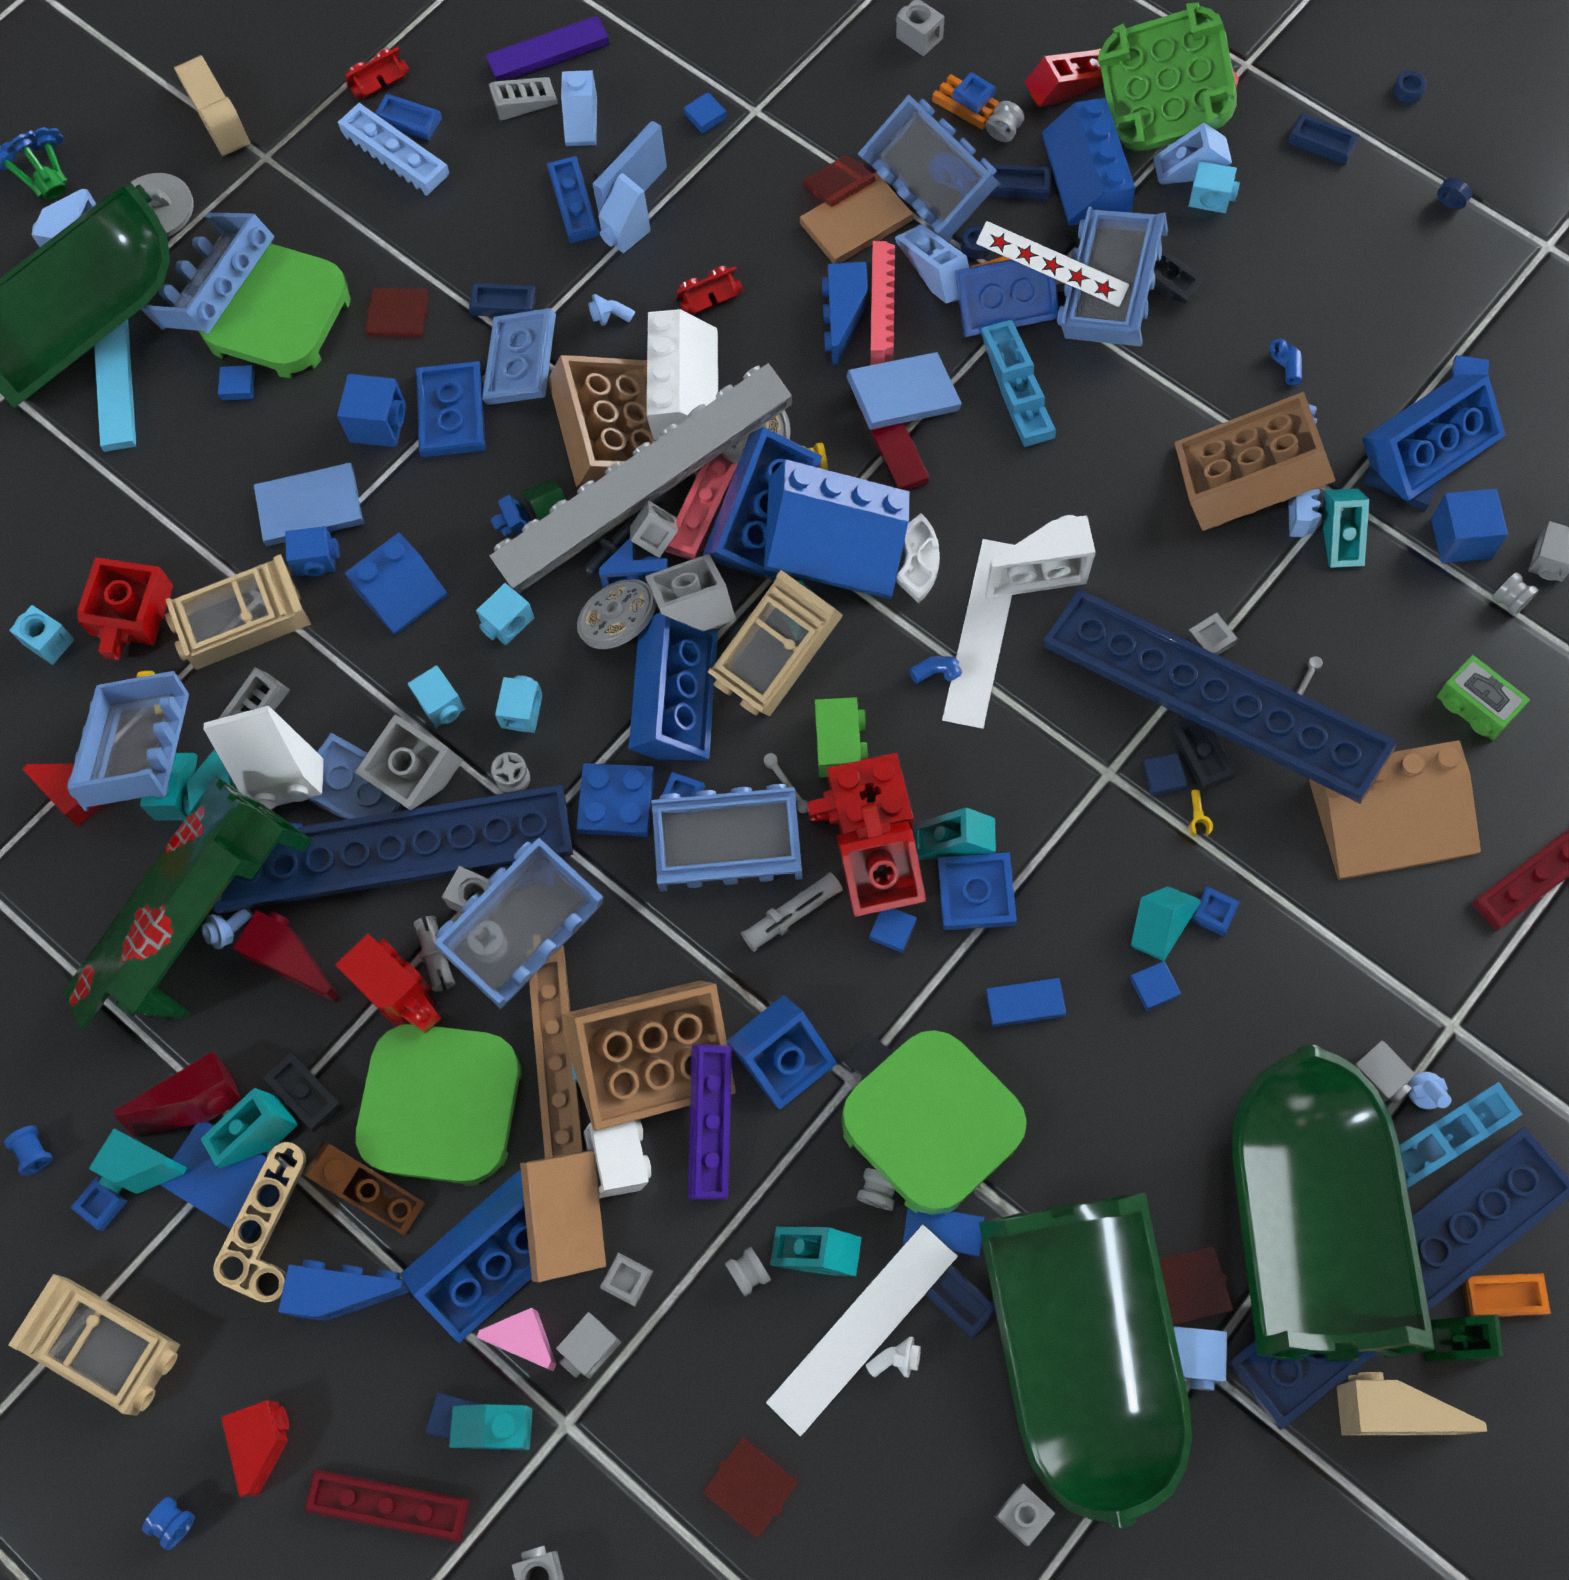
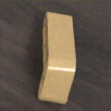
(212, 105)
(267, 1218)

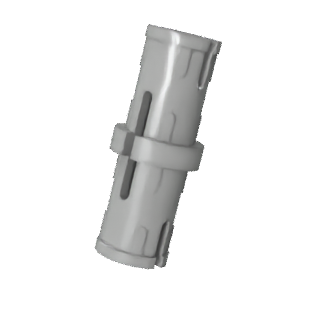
(436, 962)

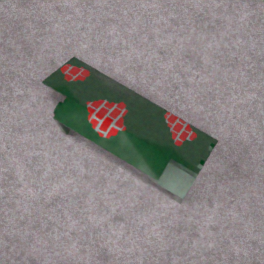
(215, 842)

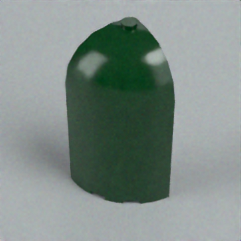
(79, 289)
(1326, 1215)
(1091, 1354)

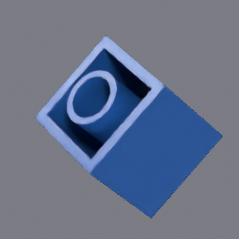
(372, 410)
(1469, 525)

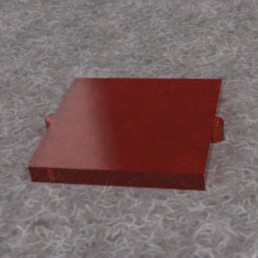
(839, 180)
(397, 312)
(1195, 1285)
(750, 1487)

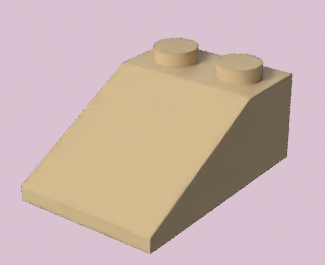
(1393, 1408)

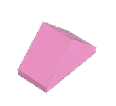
(522, 1336)

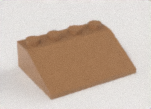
(600, 411)
(1253, 461)
(1409, 818)
(638, 1050)

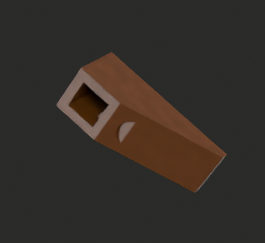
(363, 1188)

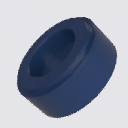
(1409, 87)
(1454, 193)
(969, 245)

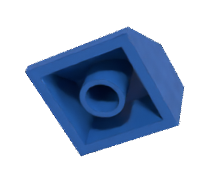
(396, 584)
(782, 1051)

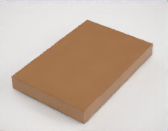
(856, 221)
(563, 1215)

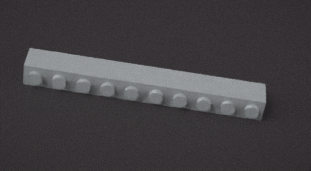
(641, 478)

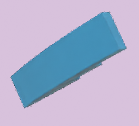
(1017, 383)
(1457, 1133)

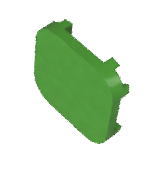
(1168, 77)
(281, 312)
(438, 1104)
(933, 1121)

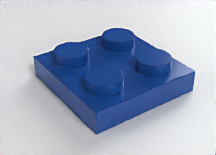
(615, 800)
(976, 891)

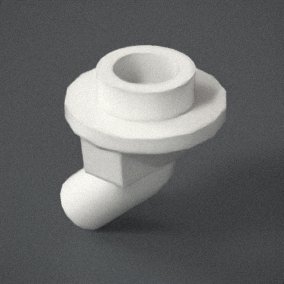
(904, 1356)

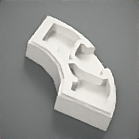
(921, 559)

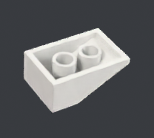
(1045, 560)
(266, 757)

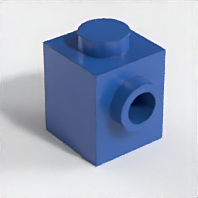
(311, 551)

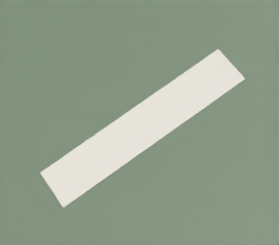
(978, 645)
(861, 1330)

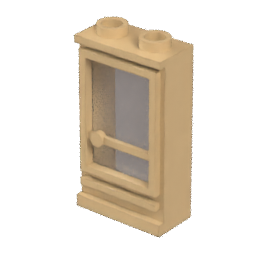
(236, 613)
(774, 645)
(95, 1345)

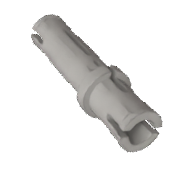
(774, 921)

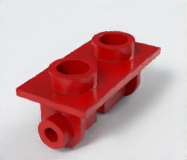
(385, 65)
(718, 283)

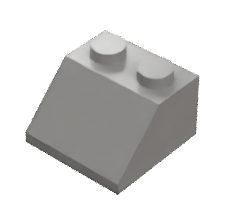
(693, 594)
(408, 764)

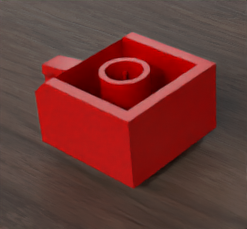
(123, 604)
(853, 784)
(877, 845)
(390, 983)

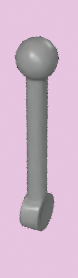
(1314, 664)
(771, 762)

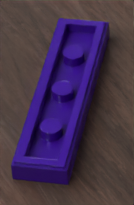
(547, 49)
(710, 1122)

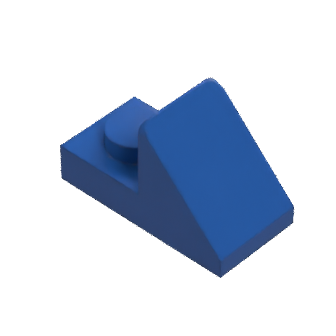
(624, 566)

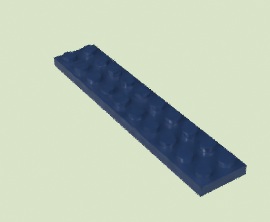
(1221, 696)
(405, 847)
(1454, 1240)

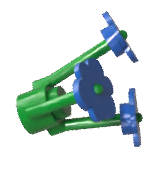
(47, 181)

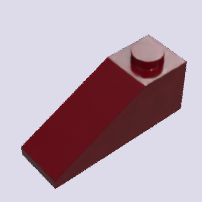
(277, 948)
(183, 1099)

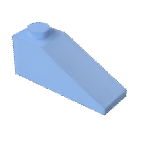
(933, 260)

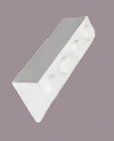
(679, 367)

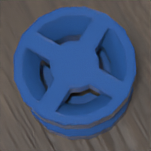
(168, 1523)

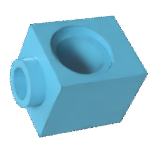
(1213, 187)
(504, 614)
(47, 645)
(436, 697)
(519, 704)

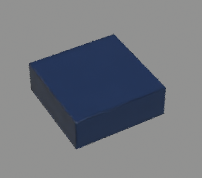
(1164, 774)

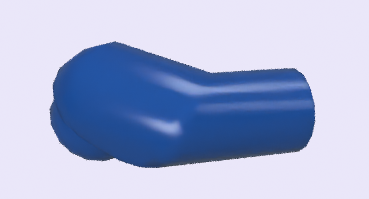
(1289, 358)
(934, 665)

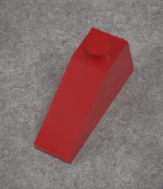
(1064, 77)

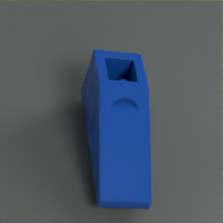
(847, 304)
(329, 1294)

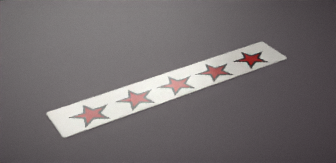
(1052, 263)

